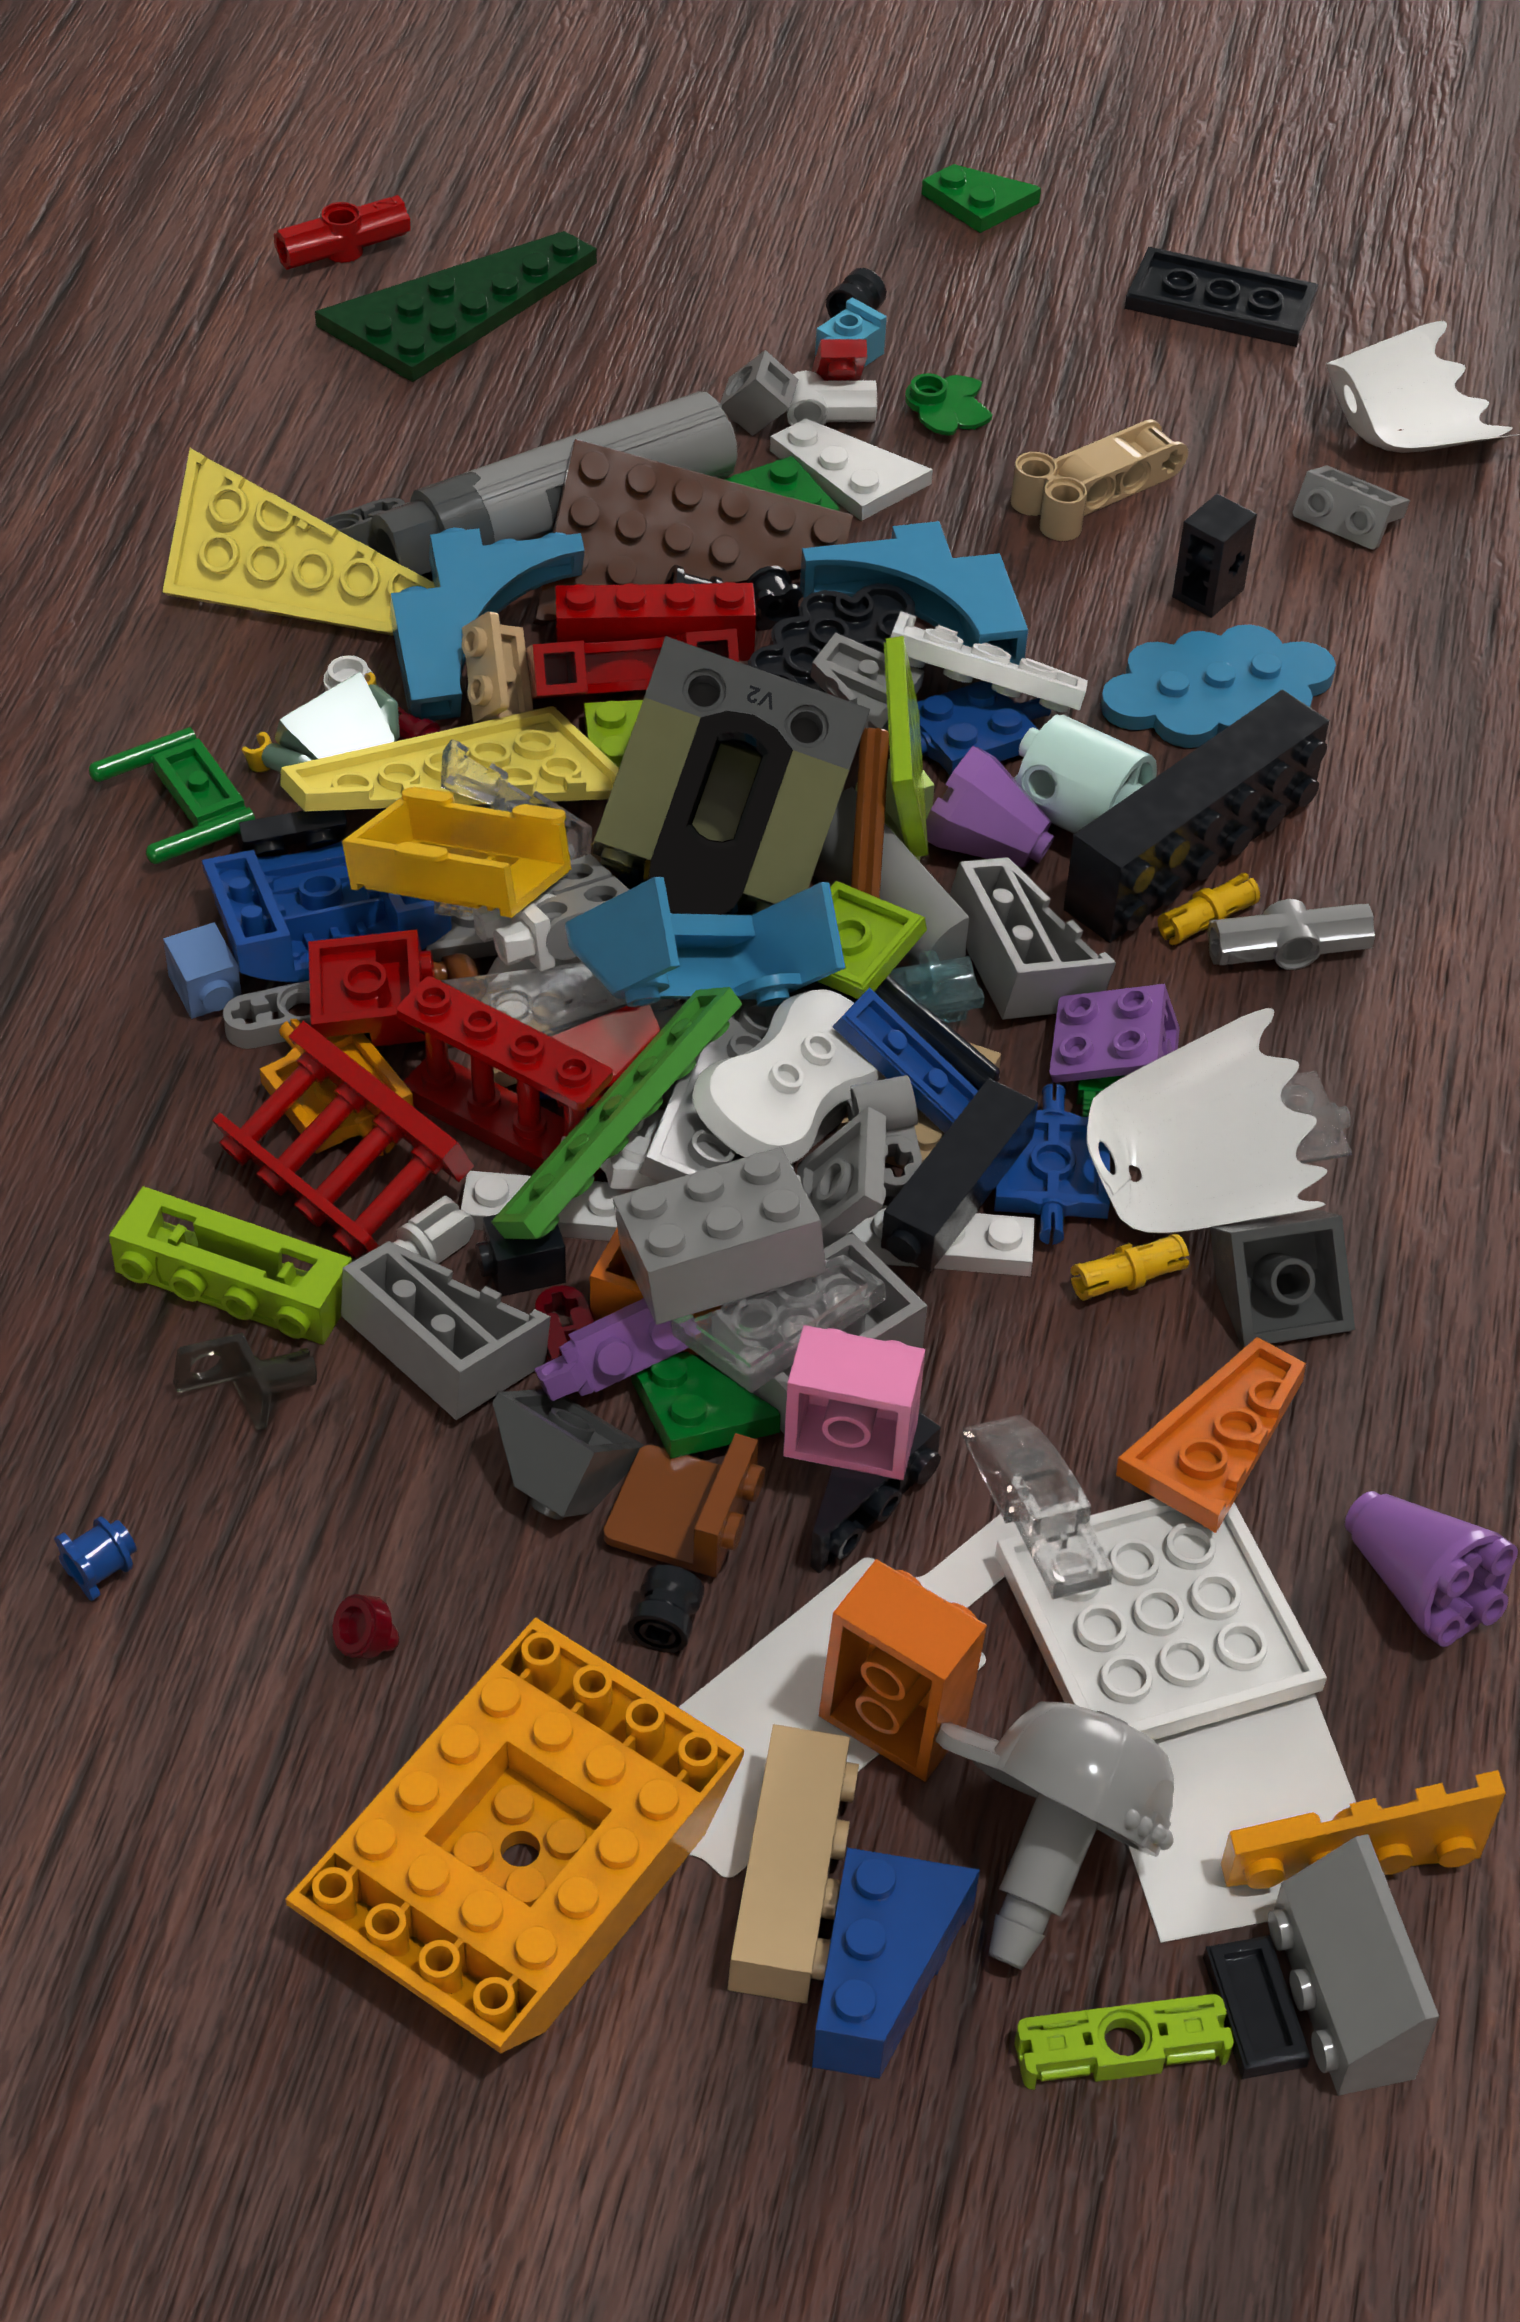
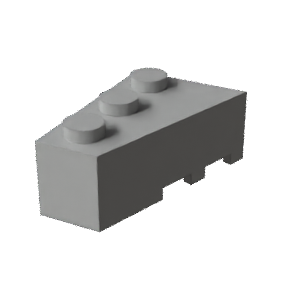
(1021, 944)
(439, 1331)

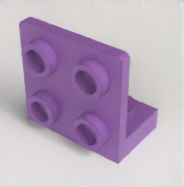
(1112, 1032)

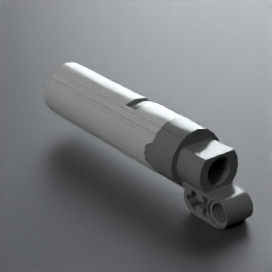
(523, 492)

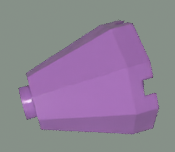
(988, 814)

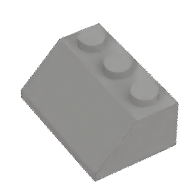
(1354, 1969)

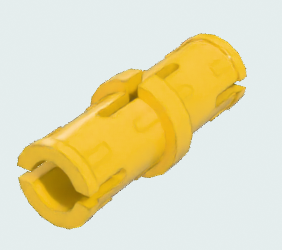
(1206, 906)
(1129, 1267)

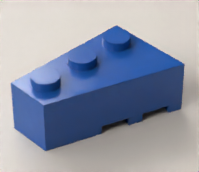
(883, 1952)

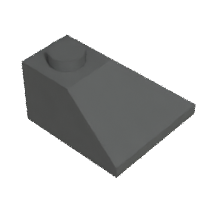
(561, 1452)

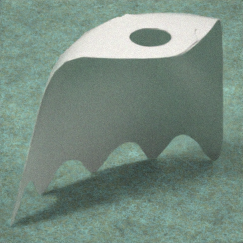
(1408, 389)
(1204, 1135)

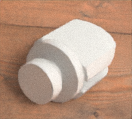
(437, 1231)

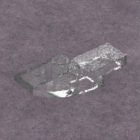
(1043, 1501)

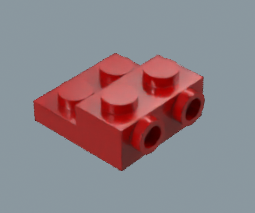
(361, 983)

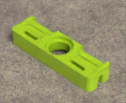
(1076, 2045)

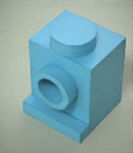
(856, 322)

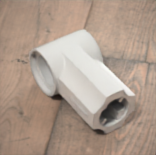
(832, 400)

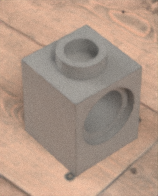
(758, 393)

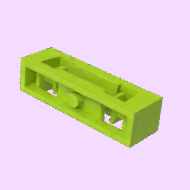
(229, 1265)

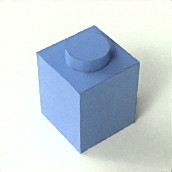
(202, 969)

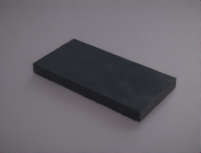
(1221, 296)

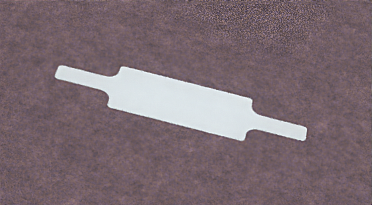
(783, 1685)

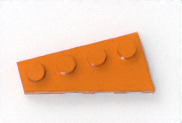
(1216, 1435)

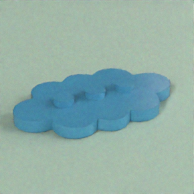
(1211, 681)

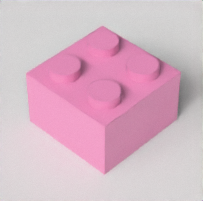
(853, 1402)

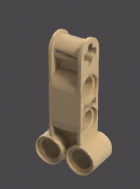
(1093, 477)

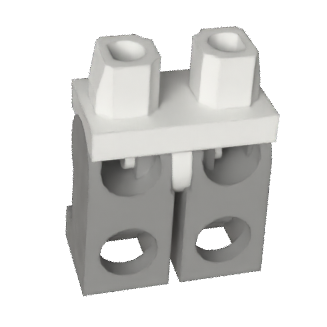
(539, 928)

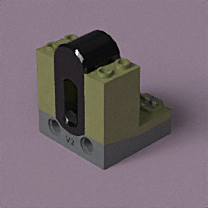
(727, 783)

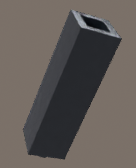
(958, 1175)

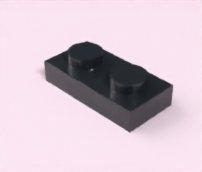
(271, 834)

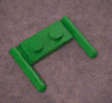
(194, 783)

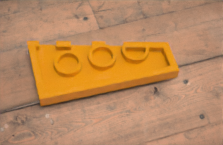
(1422, 1832)

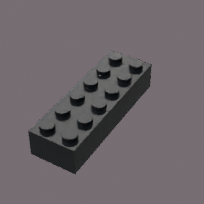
(1195, 816)

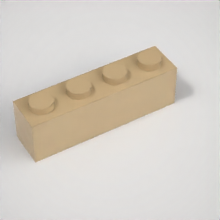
(789, 1865)

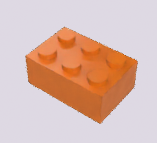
(900, 1667)

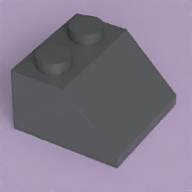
(1284, 1276)

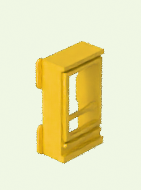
(459, 852)

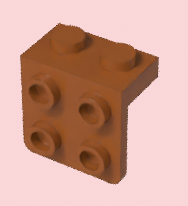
(686, 1506)

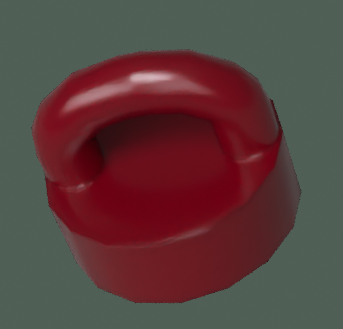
(364, 1627)

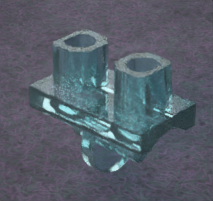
(942, 986)

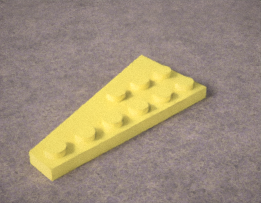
(270, 557)
(534, 748)

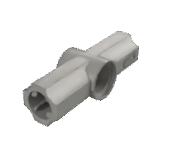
(1291, 934)

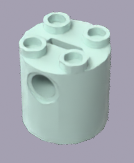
(1079, 771)

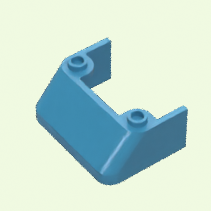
(657, 955)

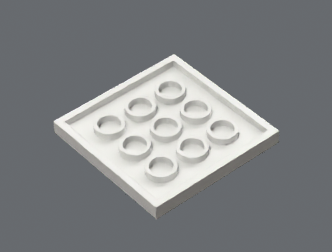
(1179, 1633)

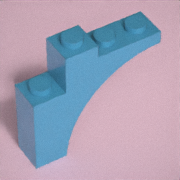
(467, 584)
(956, 593)

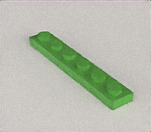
(606, 1126)

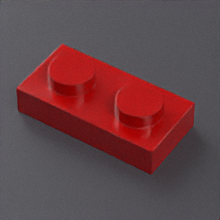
(840, 359)

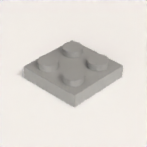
(847, 1175)

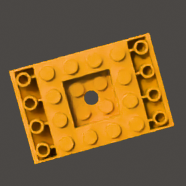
(539, 1756)

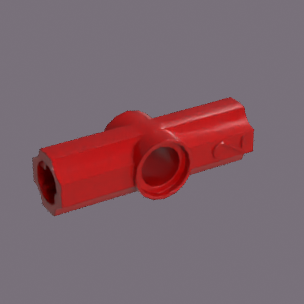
(342, 232)

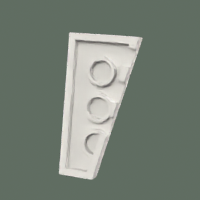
(991, 664)

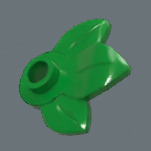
(947, 402)

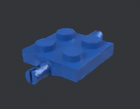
(974, 718)
(1055, 1171)

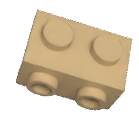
(496, 668)

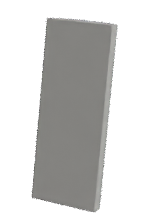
(903, 883)

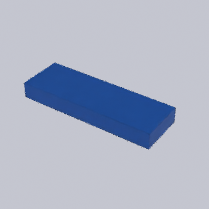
(900, 1051)

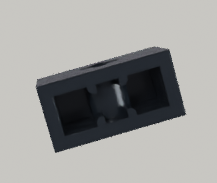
(1214, 555)

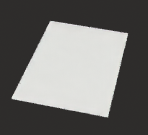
(1229, 1779)

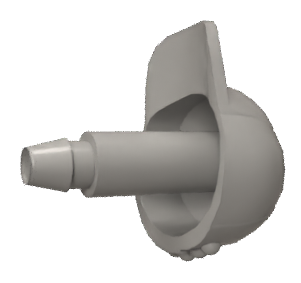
(1085, 1777)

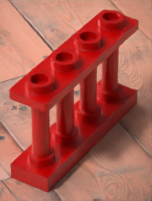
(498, 1041)
(354, 1091)

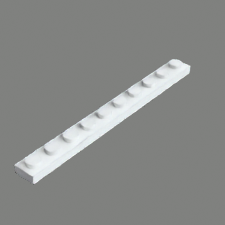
(985, 1245)

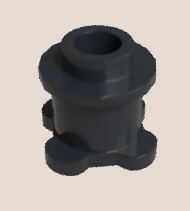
(774, 596)

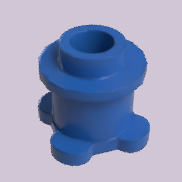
(96, 1554)

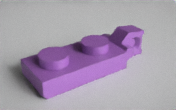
(608, 1352)

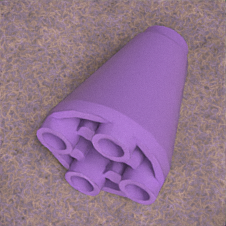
(1434, 1564)

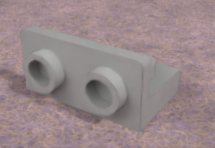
(1348, 506)

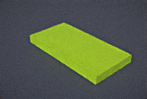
(905, 746)

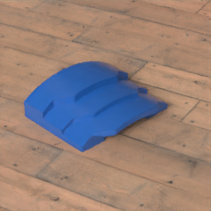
(286, 900)

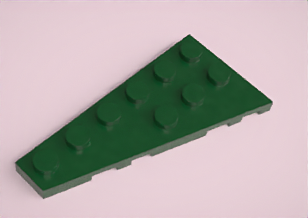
(442, 313)

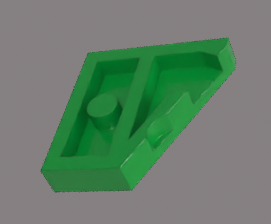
(978, 196)
(699, 1406)

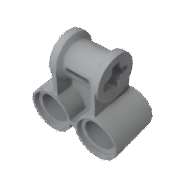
(897, 1101)

